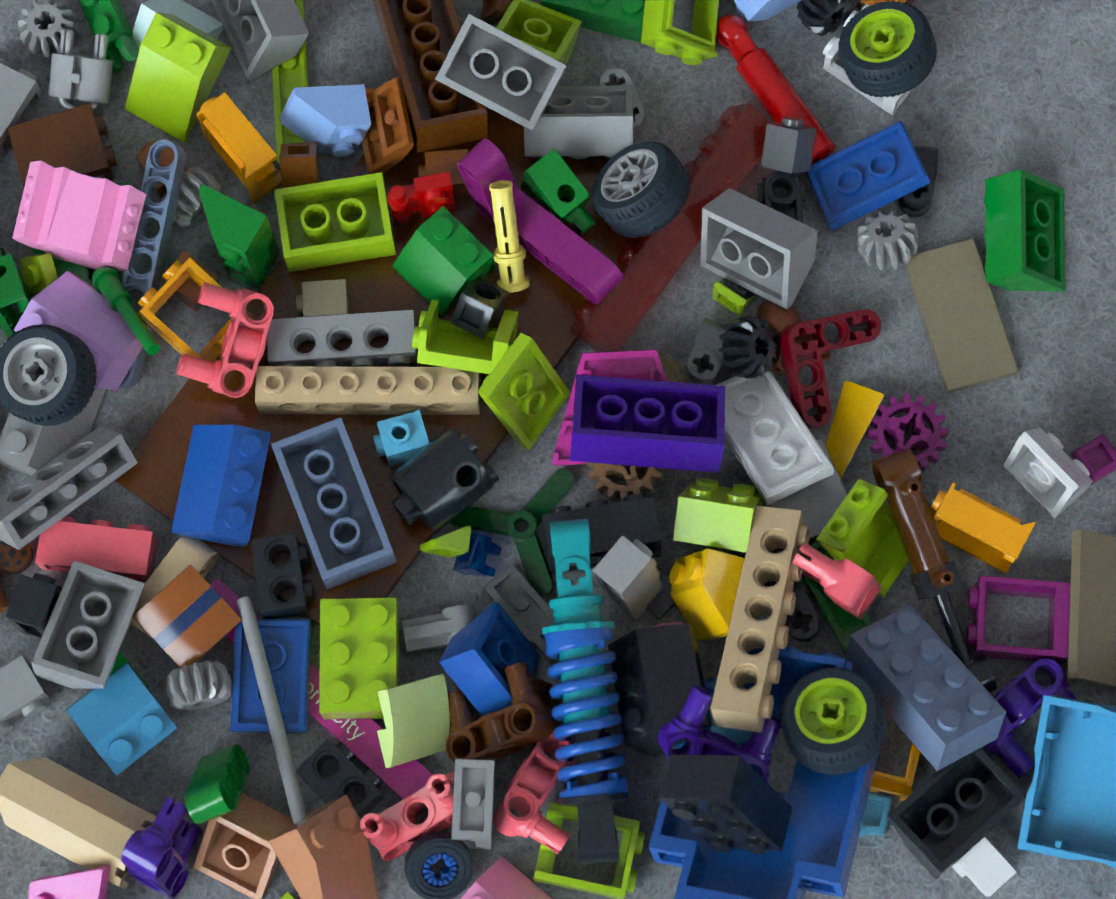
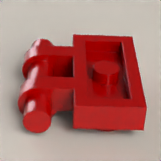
(422, 197)

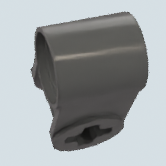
(706, 354)

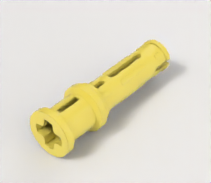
(509, 252)

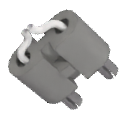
(79, 75)

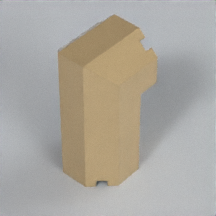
(70, 815)

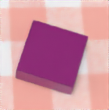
(1097, 457)

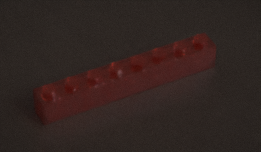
(655, 258)

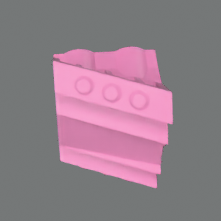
(78, 217)

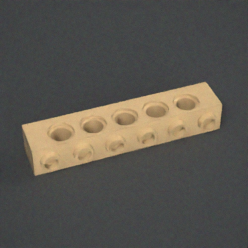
(366, 390)
(748, 708)

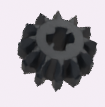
(824, 15)
(748, 347)

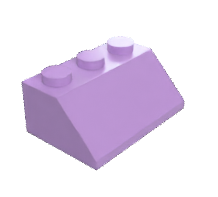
(87, 314)

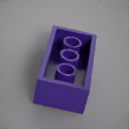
(648, 423)

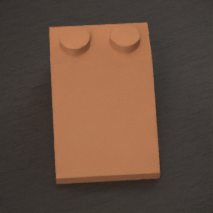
(327, 854)

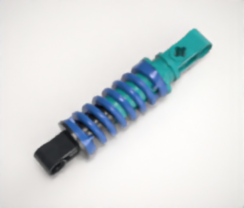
(578, 643)

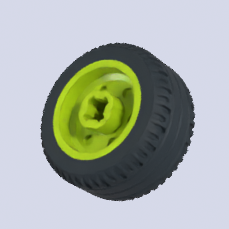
(887, 49)
(833, 720)

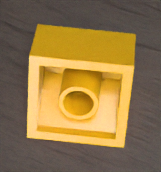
(706, 590)

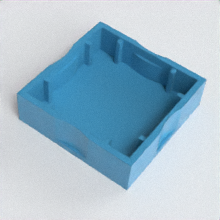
(1073, 783)

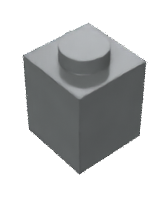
(788, 146)

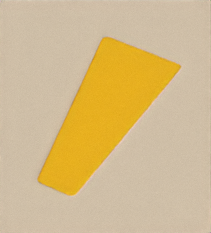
(850, 422)

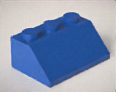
(221, 484)

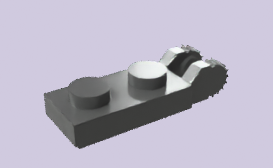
(522, 605)

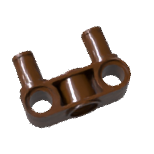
(501, 731)

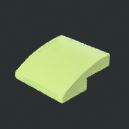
(414, 720)

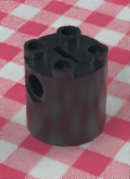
(441, 481)

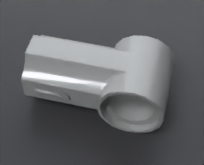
(436, 630)

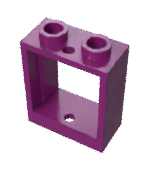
(1058, 625)

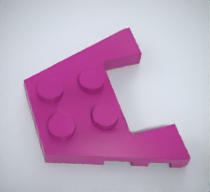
(619, 364)

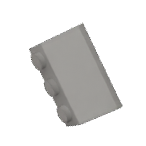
(262, 32)
(501, 72)
(584, 123)
(756, 247)
(32, 446)
(87, 627)

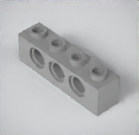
(360, 328)
(63, 485)

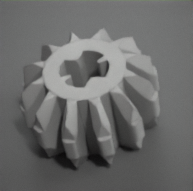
(43, 26)
(189, 203)
(887, 240)
(198, 686)

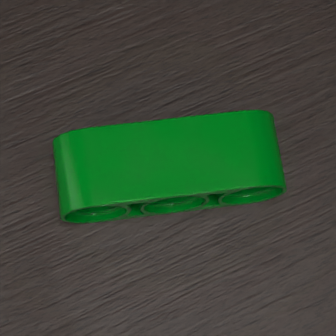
(217, 784)

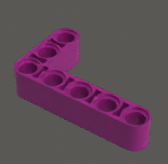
(537, 229)

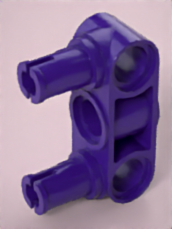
(1020, 701)
(708, 742)
(156, 857)

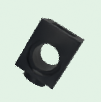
(479, 307)

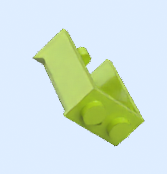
(669, 40)
(624, 876)

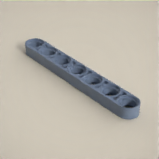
(157, 246)

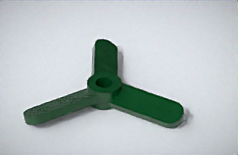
(527, 541)

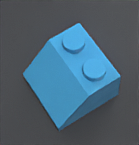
(121, 719)

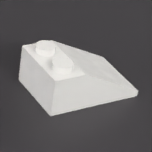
(1047, 470)

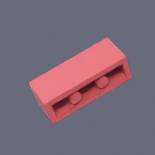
(99, 545)

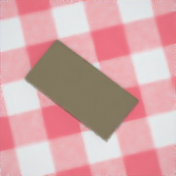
(960, 316)
(1093, 609)

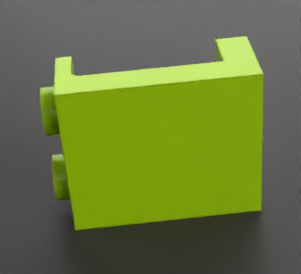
(452, 347)
(866, 534)

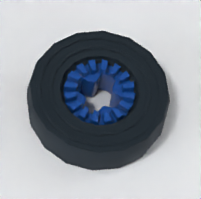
(449, 880)

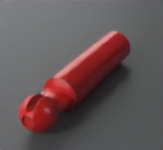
(768, 81)

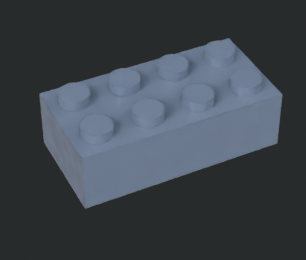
(334, 503)
(925, 687)

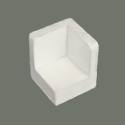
(984, 867)

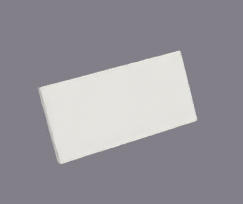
(771, 438)

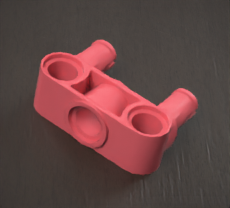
(242, 343)
(842, 580)
(528, 793)
(396, 827)

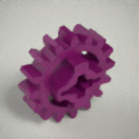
(921, 437)

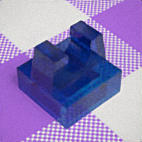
(475, 560)

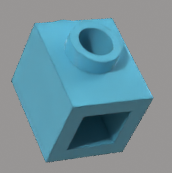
(401, 437)

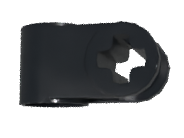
(919, 206)

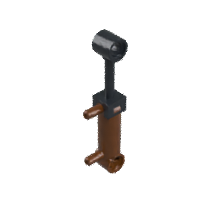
(931, 569)

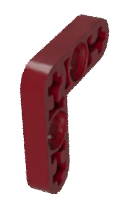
(809, 354)

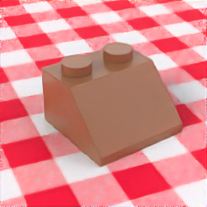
(238, 847)

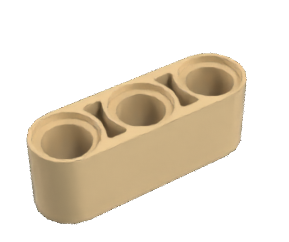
(183, 553)

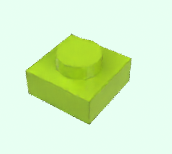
(38, 271)

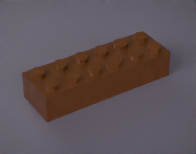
(417, 43)

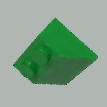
(443, 260)

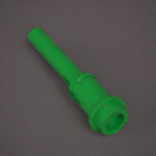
(107, 281)

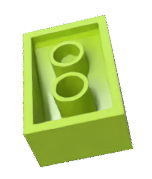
(174, 74)

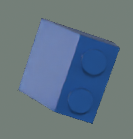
(480, 655)

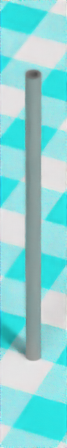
(271, 709)

